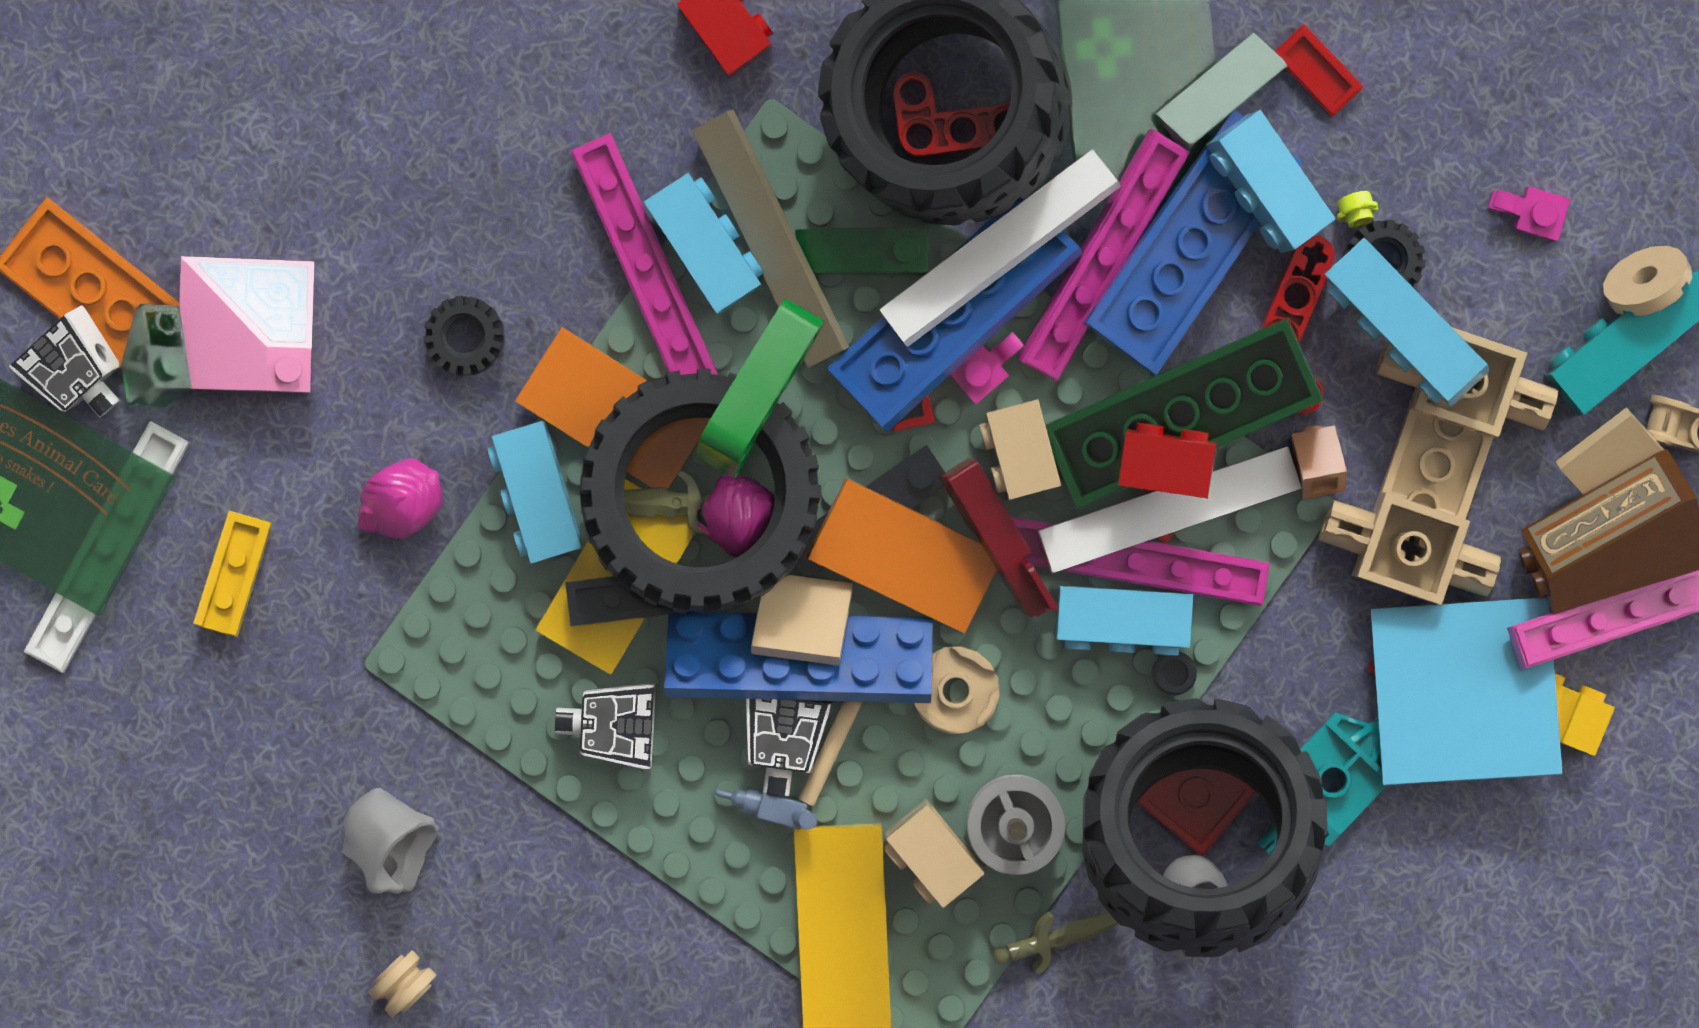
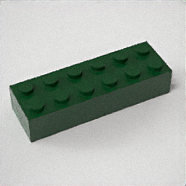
(1216, 393)

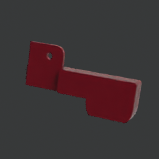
(998, 535)

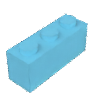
(1269, 182)
(705, 242)
(535, 492)
(1123, 619)

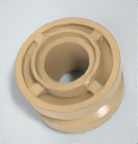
(402, 984)

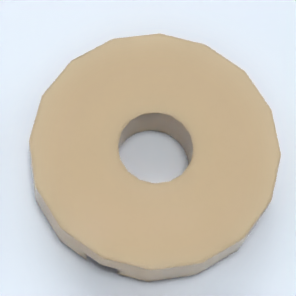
(1627, 286)
(981, 698)

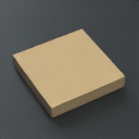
(1608, 452)
(803, 620)

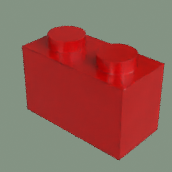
(728, 31)
(1167, 461)

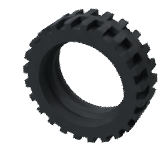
(645, 571)

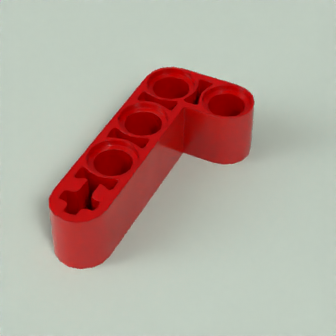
(939, 123)
(1300, 317)

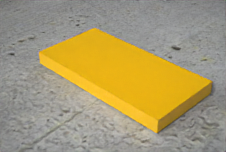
(607, 642)

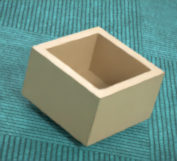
(1021, 450)
(933, 854)

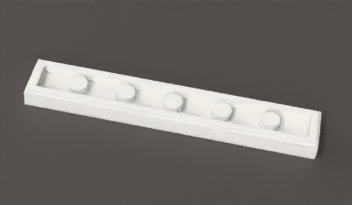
(1000, 247)
(1165, 513)
(66, 621)

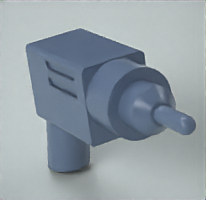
(772, 808)

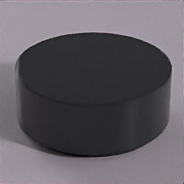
(1174, 673)

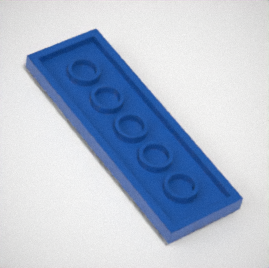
(1175, 264)
(895, 378)
(878, 663)

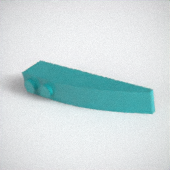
(1619, 350)

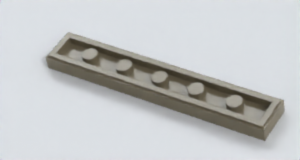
(767, 228)

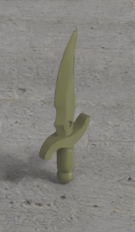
(666, 502)
(1044, 941)

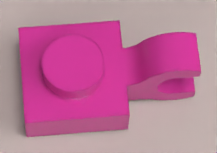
(1536, 213)
(983, 369)

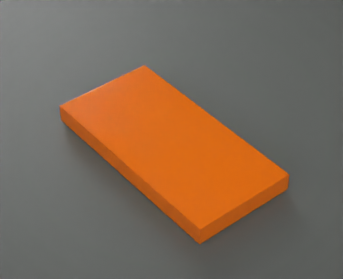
(72, 267)
(578, 388)
(903, 555)

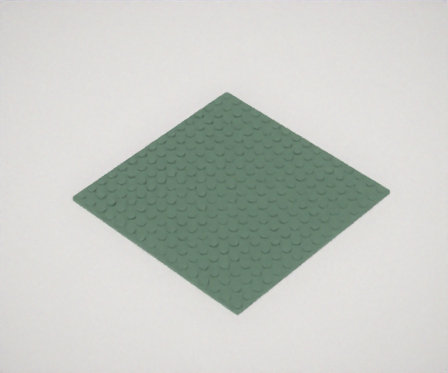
(481, 668)

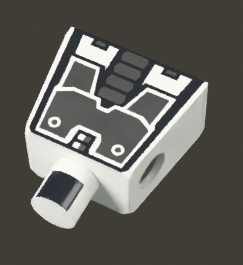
(70, 364)
(613, 724)
(784, 738)

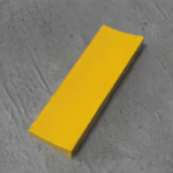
(842, 926)

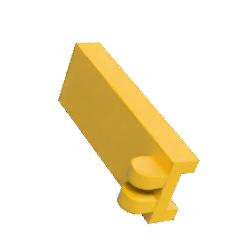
(232, 574)

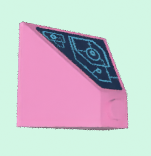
(247, 323)

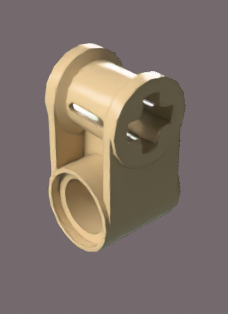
(1679, 426)

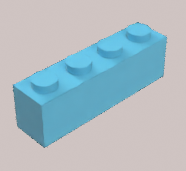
(1406, 322)

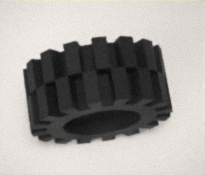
(1399, 237)
(437, 335)

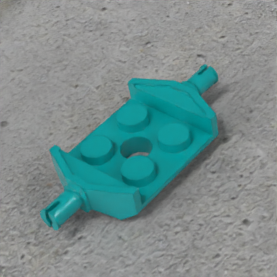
(1357, 752)

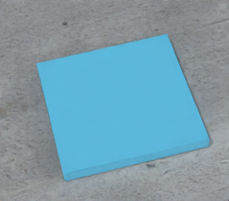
(1457, 697)

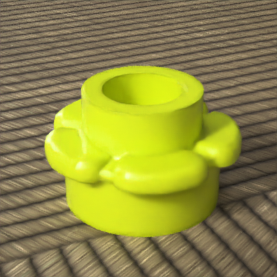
(1357, 209)

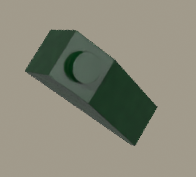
(865, 250)

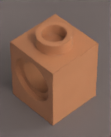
(1318, 461)

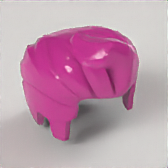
(400, 499)
(737, 513)

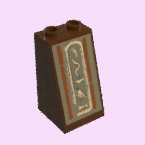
(1615, 537)

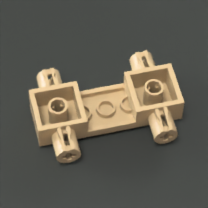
(1436, 478)

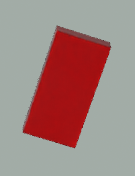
(1318, 71)

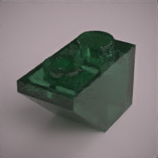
(155, 357)

